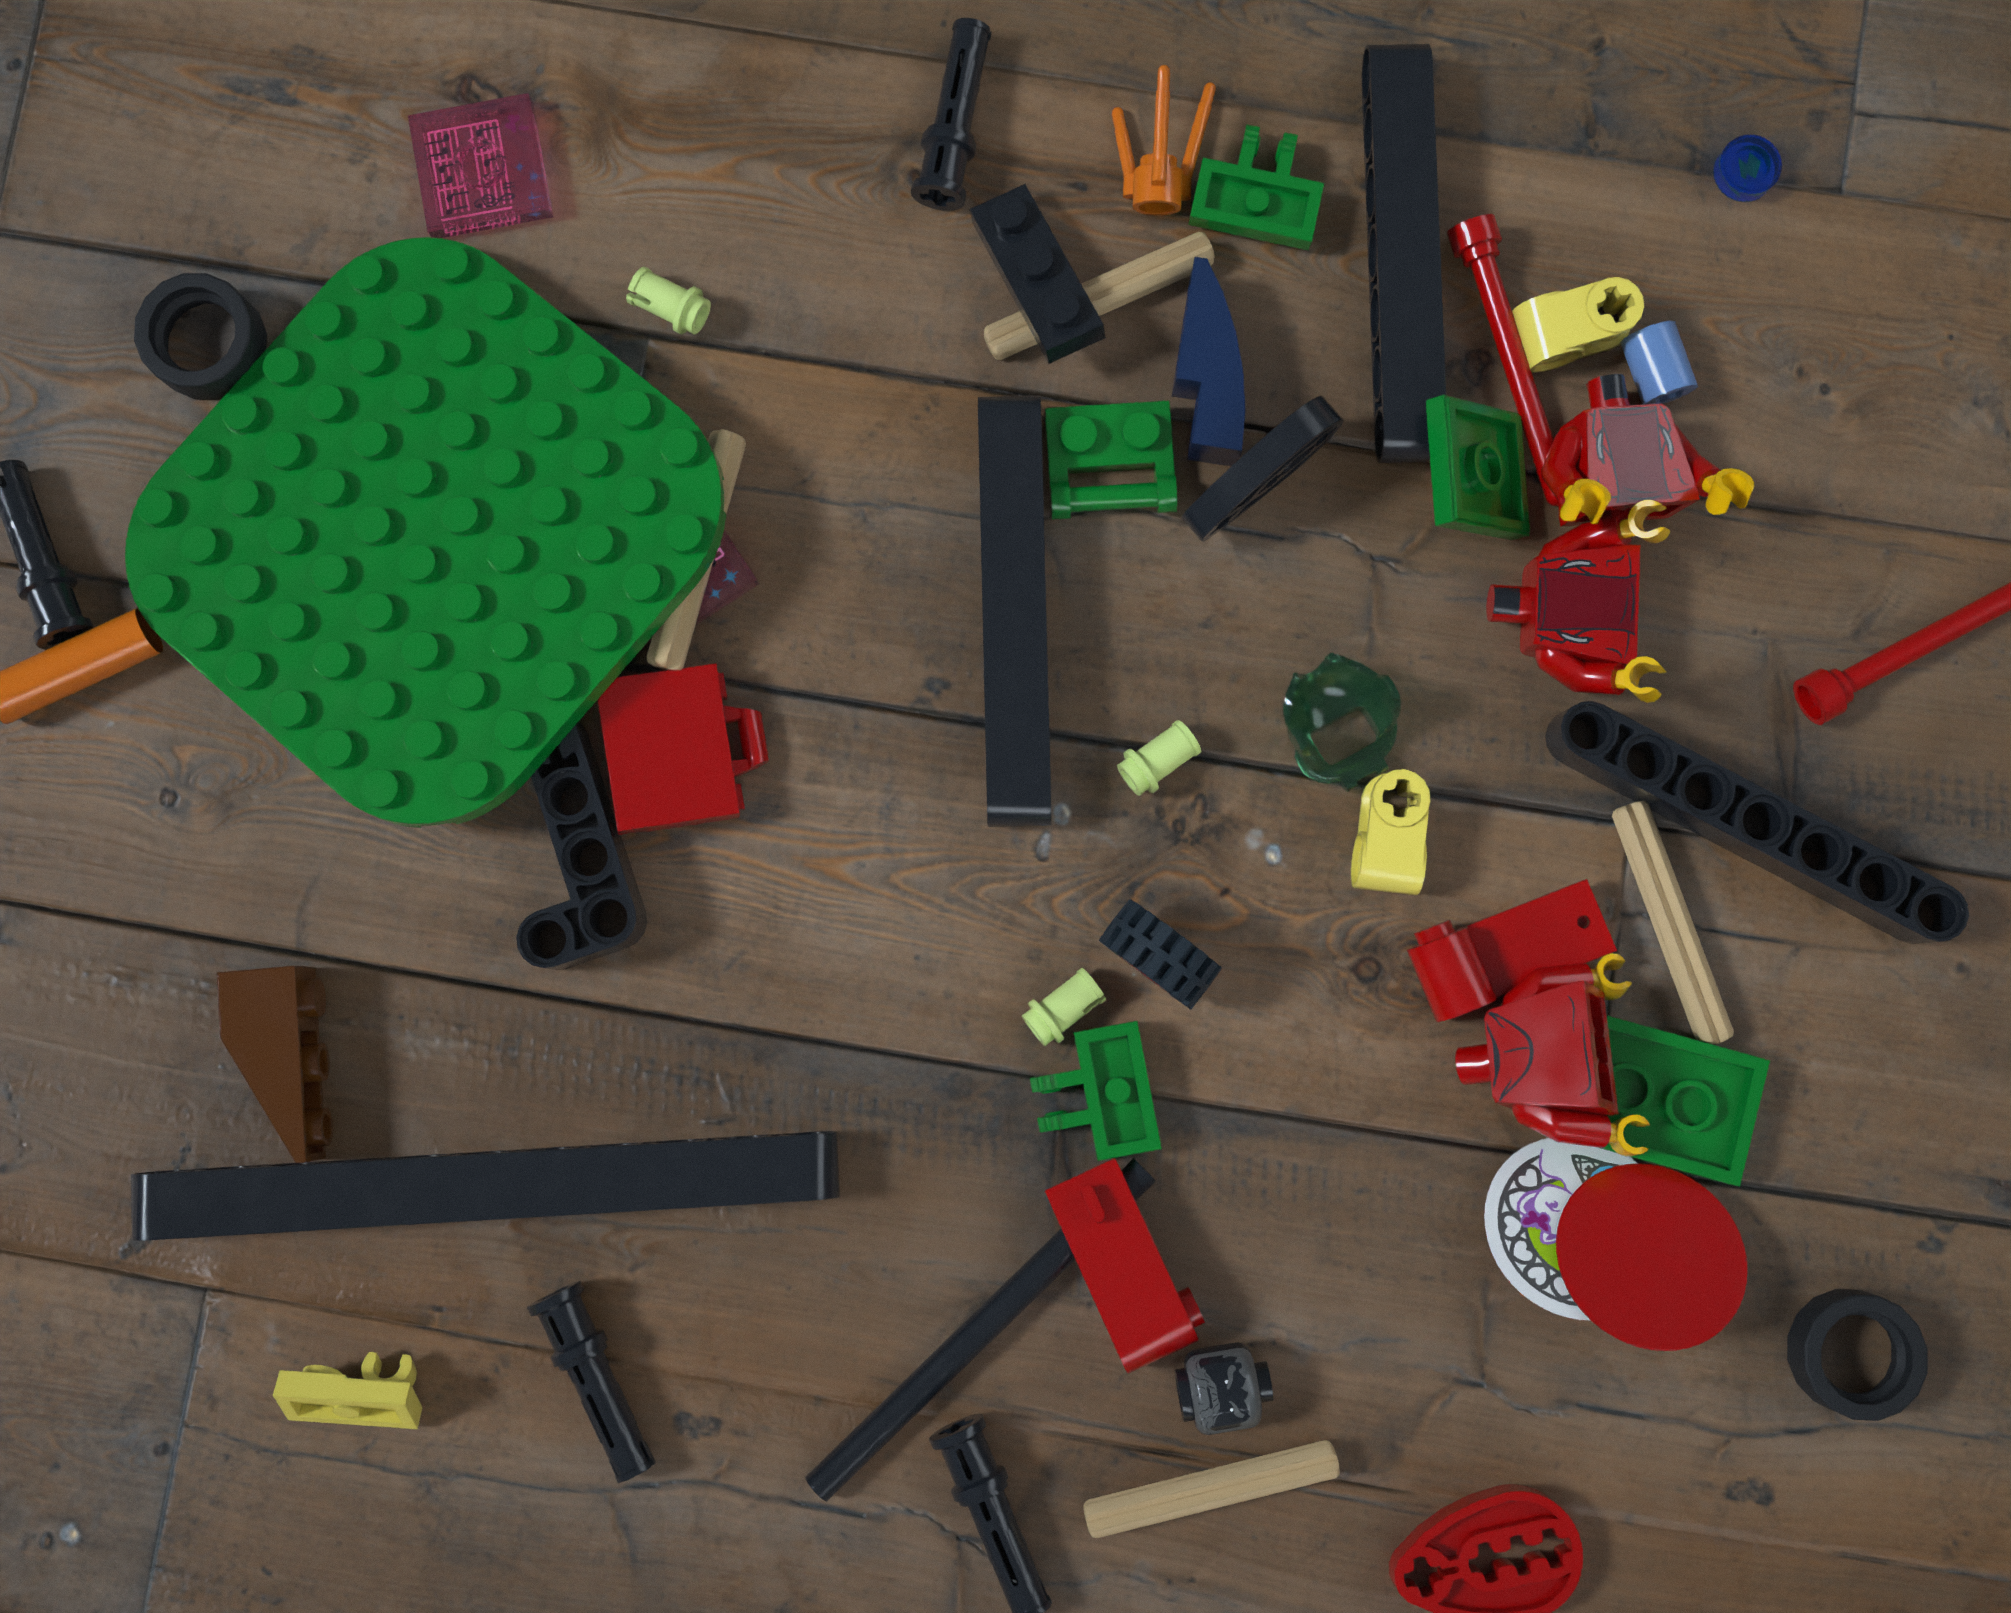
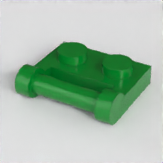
(1107, 441)

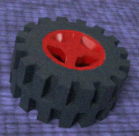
(1160, 953)

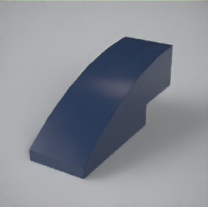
(1210, 371)

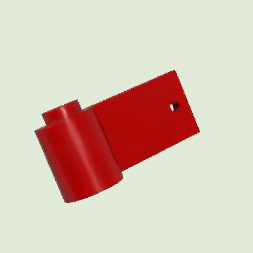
(1491, 956)
(1123, 1267)

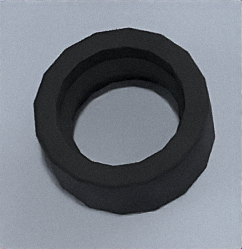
(167, 304)
(1905, 1371)

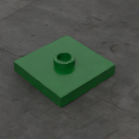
(1477, 468)

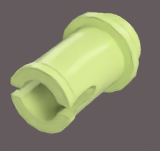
(669, 301)
(1158, 758)
(1063, 1007)

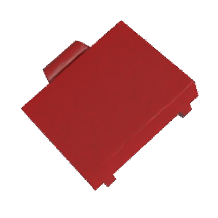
(673, 749)

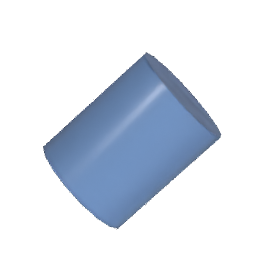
(1659, 363)

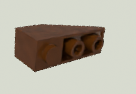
(274, 1039)

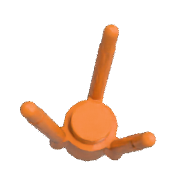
(1158, 183)

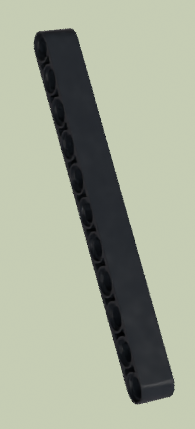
(484, 1185)

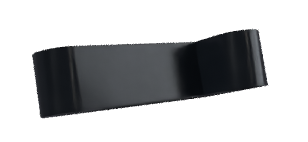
(569, 838)

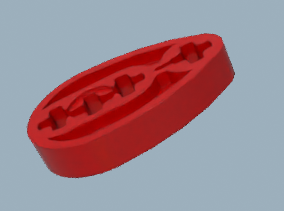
(1491, 1517)

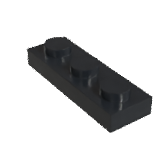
(1037, 274)

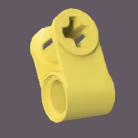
(1568, 326)
(1390, 847)

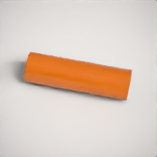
(76, 664)

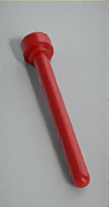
(1477, 246)
(1826, 693)

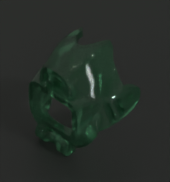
(1330, 694)

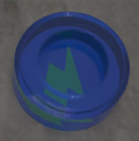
(1747, 168)

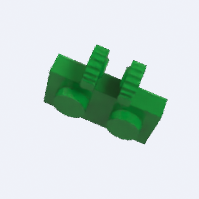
(1257, 201)
(1114, 1090)

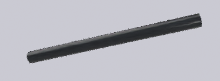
(953, 1355)

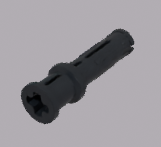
(949, 140)
(43, 579)
(581, 1353)
(981, 1488)

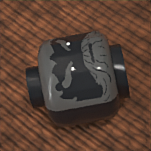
(1223, 1388)

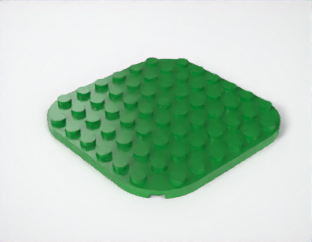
(425, 531)

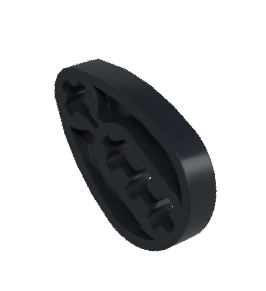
(1263, 467)

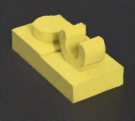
(331, 1397)

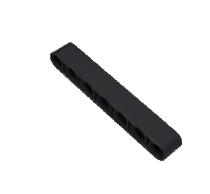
(1402, 246)
(1014, 611)
(1784, 825)

